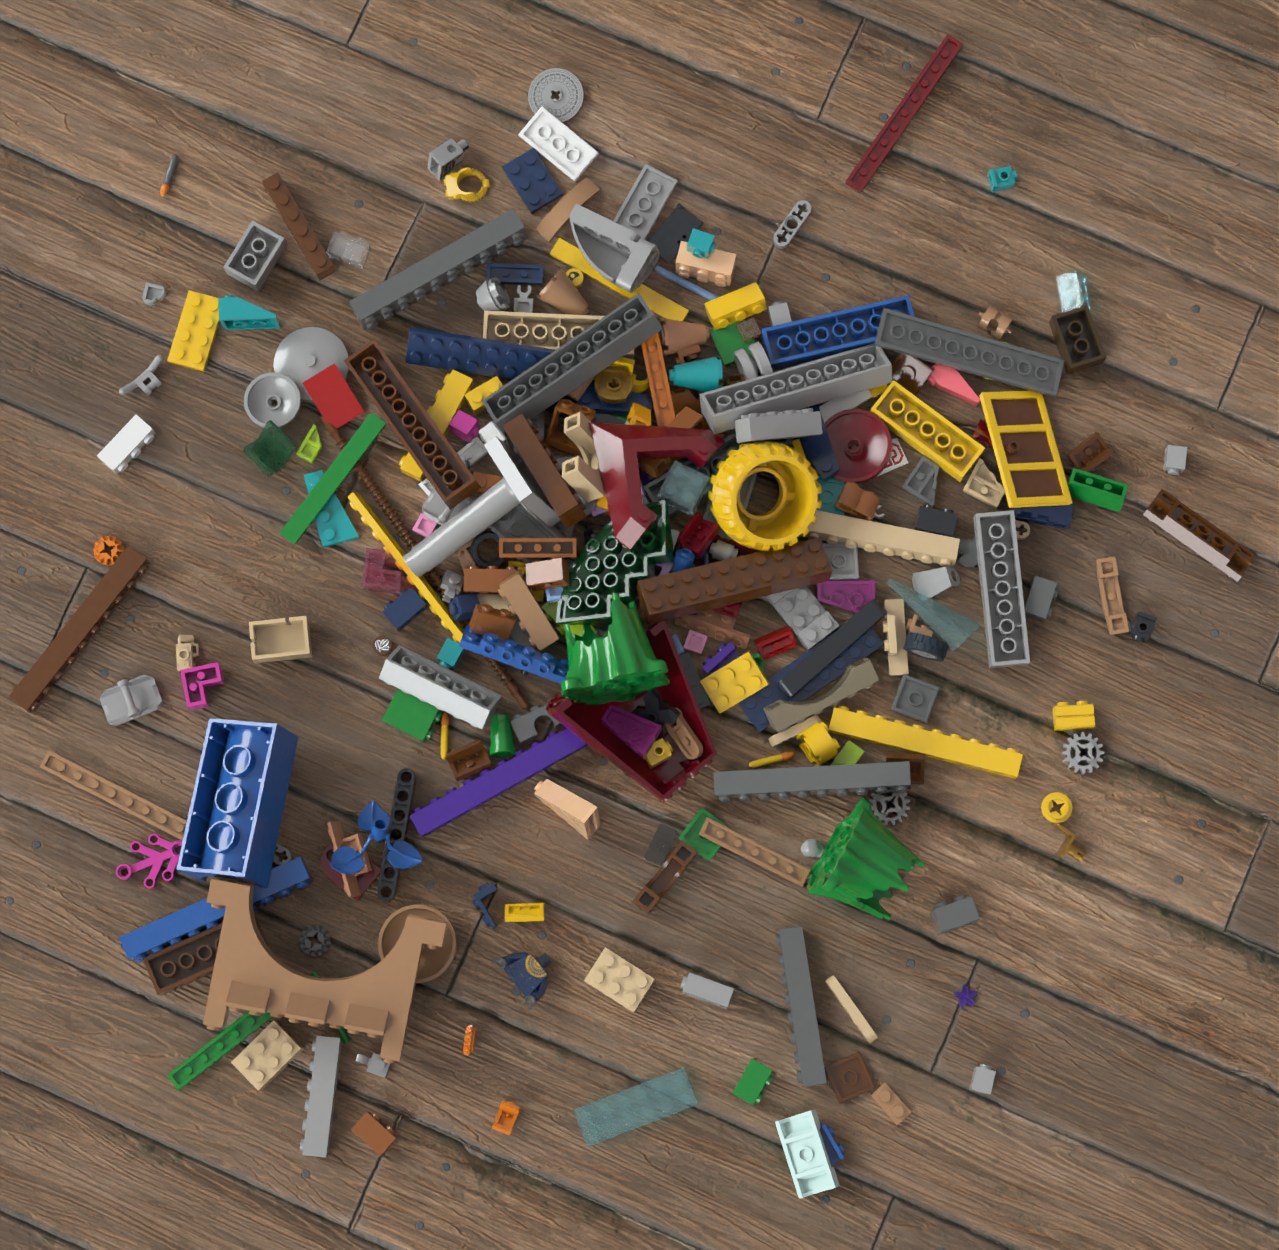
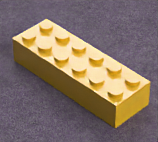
(927, 431)

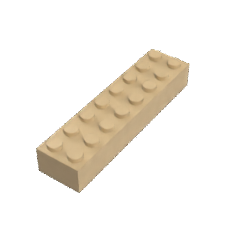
(537, 329)

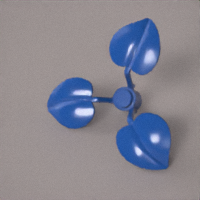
(374, 819)

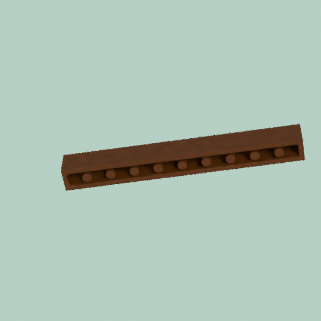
(79, 629)

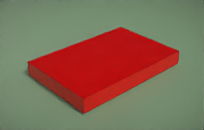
(333, 396)

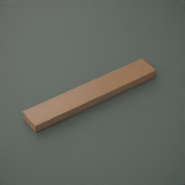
(754, 852)

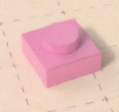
(424, 526)
(695, 642)

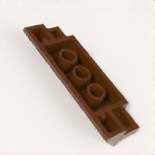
(1199, 535)

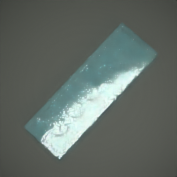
(635, 1107)

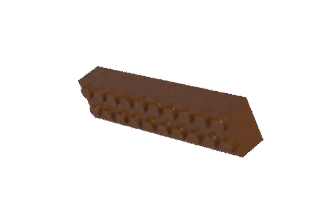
(412, 424)
(733, 581)

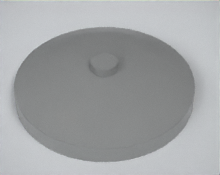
(307, 354)

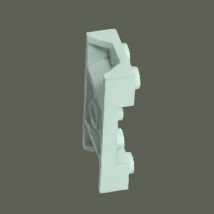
(806, 1154)

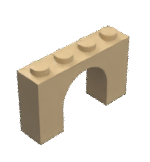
(580, 473)

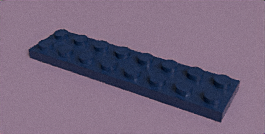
(471, 353)
(754, 704)

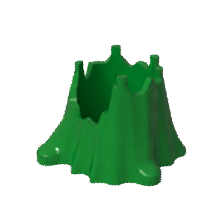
(612, 665)
(862, 863)

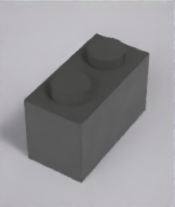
(1039, 598)

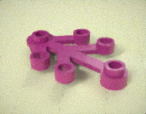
(156, 859)

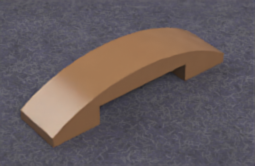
(560, 214)
(1111, 596)

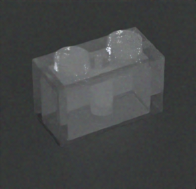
(349, 249)

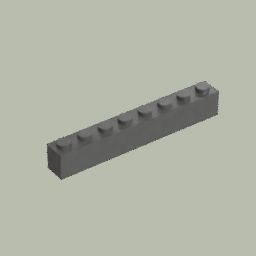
(801, 1006)

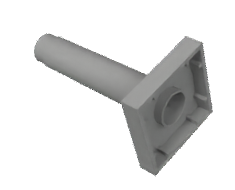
(513, 489)

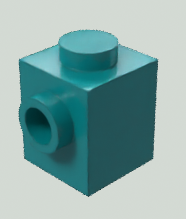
(701, 243)

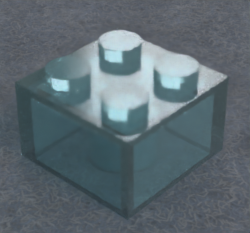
(683, 488)

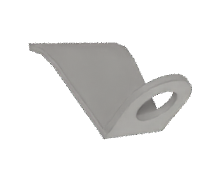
(934, 581)

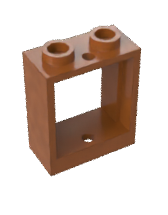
(558, 439)

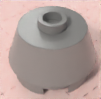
(492, 296)

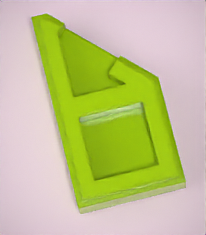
(311, 446)

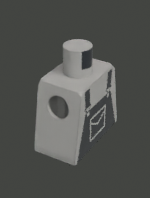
(446, 158)

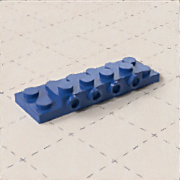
(515, 655)

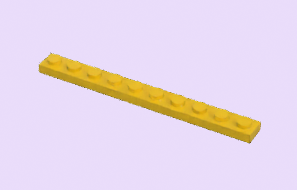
(393, 548)

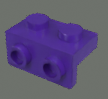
(725, 655)

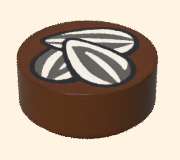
(382, 645)

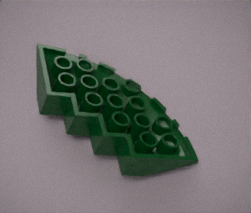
(611, 568)

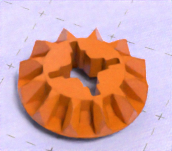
(99, 547)
(469, 1040)

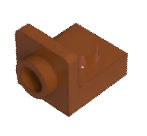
(690, 354)

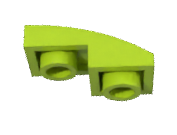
(848, 755)

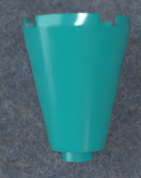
(698, 374)

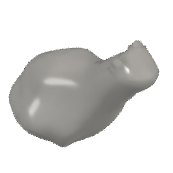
(812, 848)

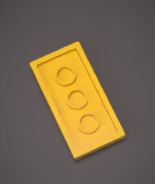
(195, 331)

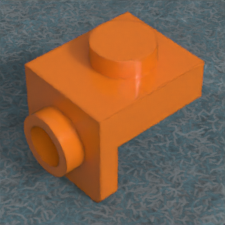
(506, 1117)

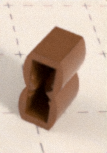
(857, 501)

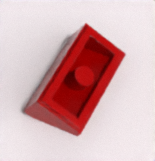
(775, 642)

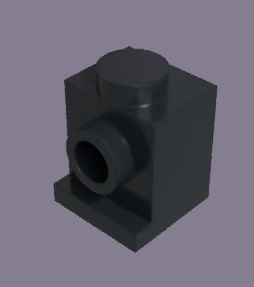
(1142, 619)

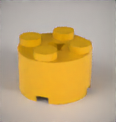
(818, 744)

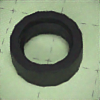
(474, 549)

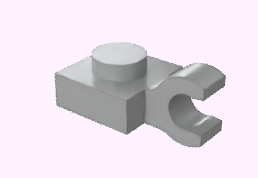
(451, 584)
(375, 1064)

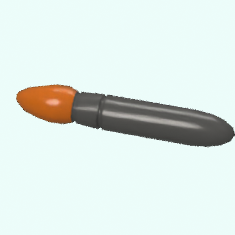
(169, 175)

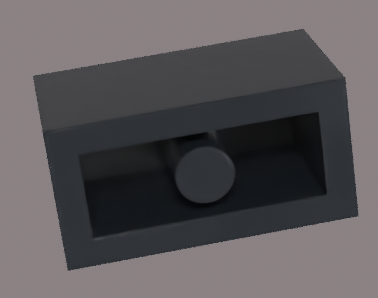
(936, 521)

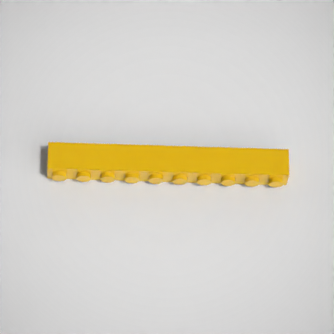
(920, 741)

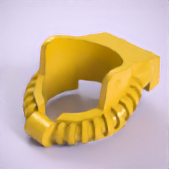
(452, 182)

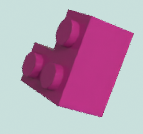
(195, 682)

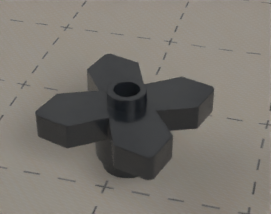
(657, 711)

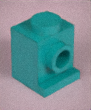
(997, 183)

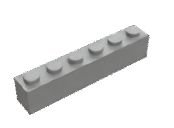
(322, 1096)

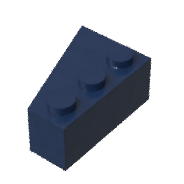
(1053, 516)

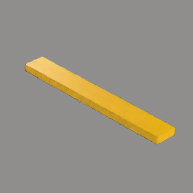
(661, 305)

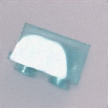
(1073, 291)

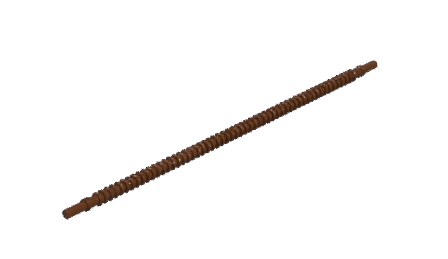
(335, 434)

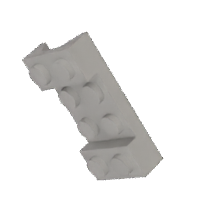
(804, 615)

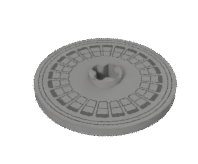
(561, 82)

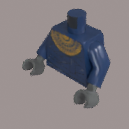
(526, 974)

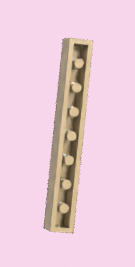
(885, 538)

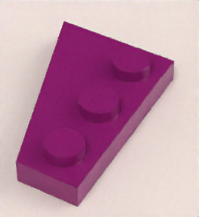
(846, 594)
(632, 729)

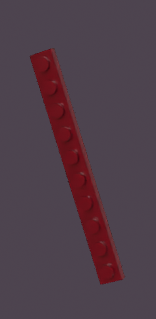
(904, 113)

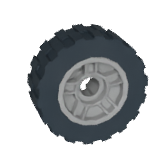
(926, 646)

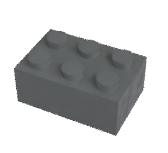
(955, 915)

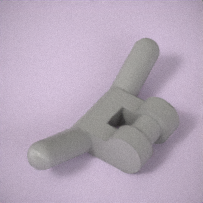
(139, 381)

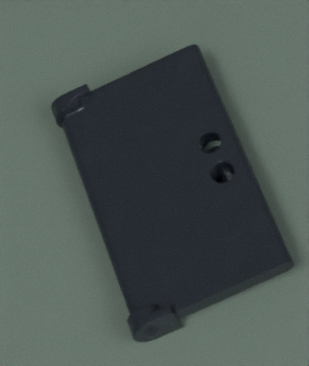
(671, 232)

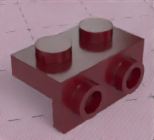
(698, 534)

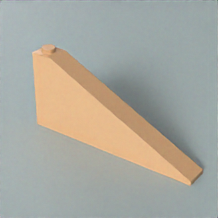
(570, 807)

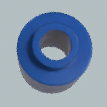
(683, 560)

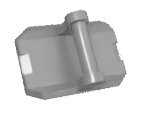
(438, 511)
(130, 699)

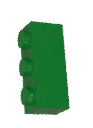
(1097, 489)

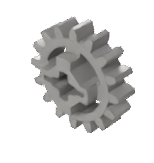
(1088, 758)
(900, 812)

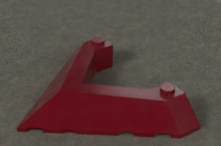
(618, 452)

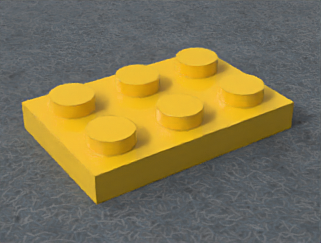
(734, 682)

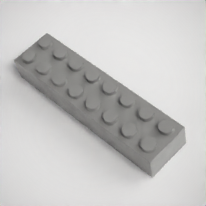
(1001, 589)

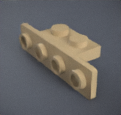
(896, 636)

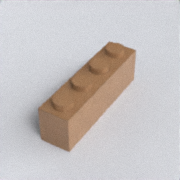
(528, 610)

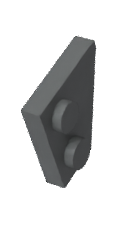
(923, 481)

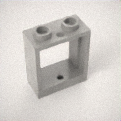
(706, 990)

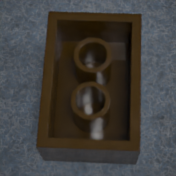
(1077, 339)

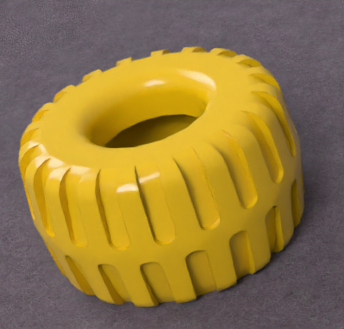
(794, 506)

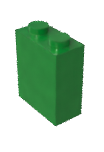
(412, 716)

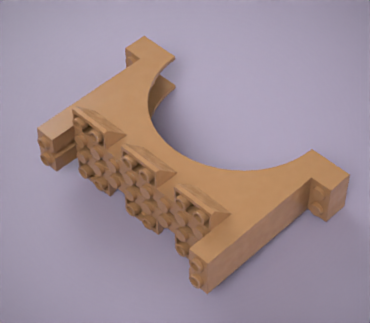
(256, 980)

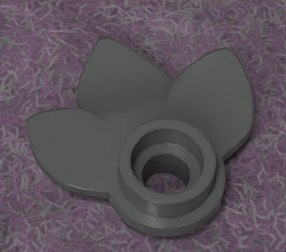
(969, 552)

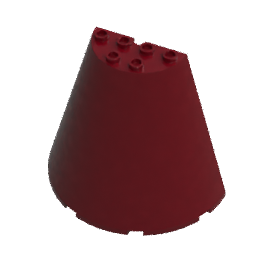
(672, 773)

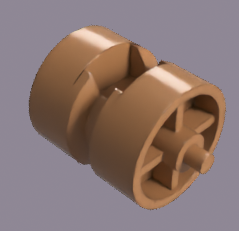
(994, 322)

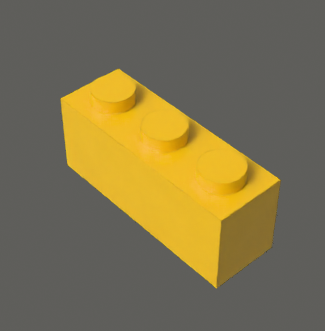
(735, 306)

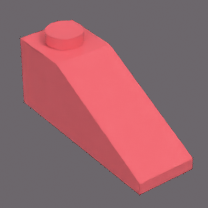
(952, 383)

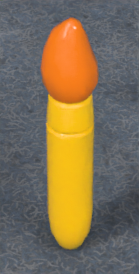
(444, 735)
(772, 759)

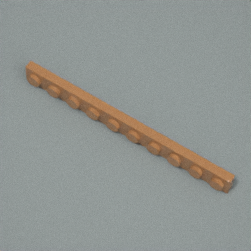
(114, 794)

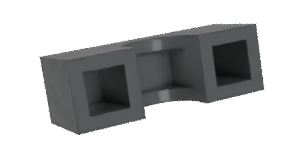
(525, 724)

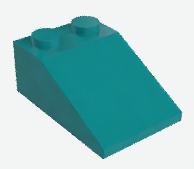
(242, 315)

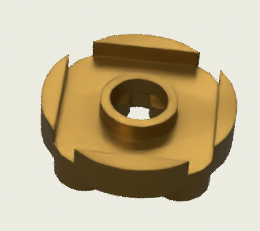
(613, 395)

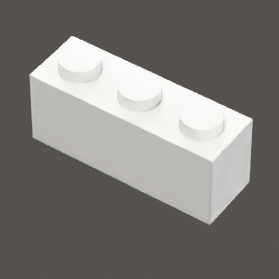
(126, 444)

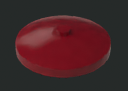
(860, 444)

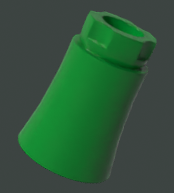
(501, 737)

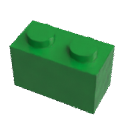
(752, 1082)

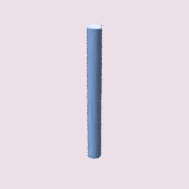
(685, 283)

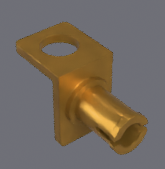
(1068, 846)

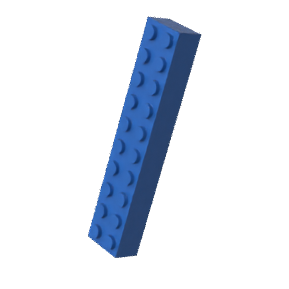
(202, 916)

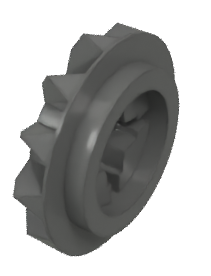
(317, 949)

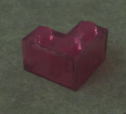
(377, 577)

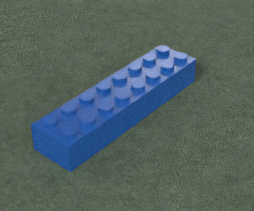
(827, 333)

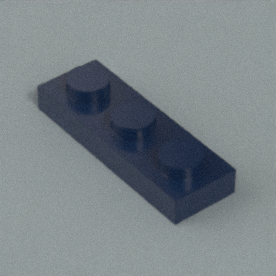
(516, 273)

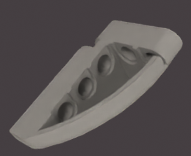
(613, 249)

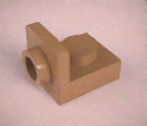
(921, 629)

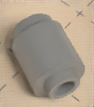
(723, 551)

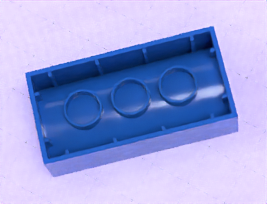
(238, 801)

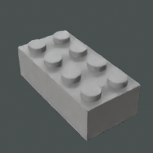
(778, 425)

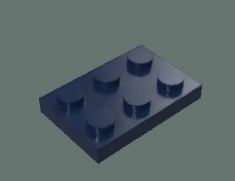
(532, 181)

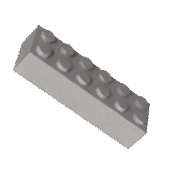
(439, 687)

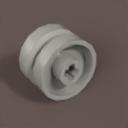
(752, 364)

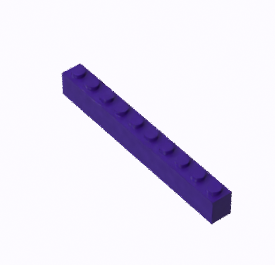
(496, 781)

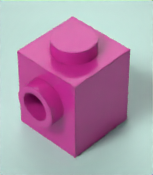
(464, 426)

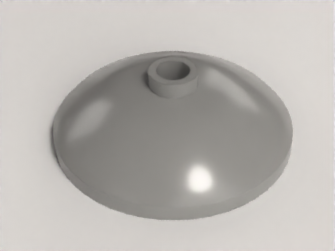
(271, 388)

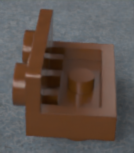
(1090, 453)
(468, 760)
(916, 761)

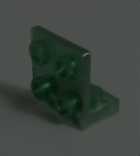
(271, 449)

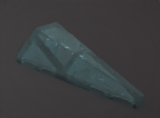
(943, 621)

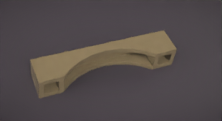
(855, 677)

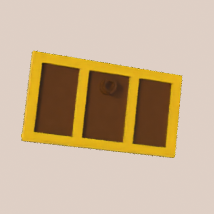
(1025, 449)

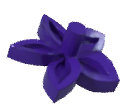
(966, 996)

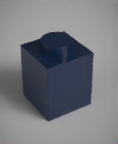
(463, 606)

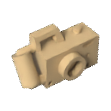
(185, 653)

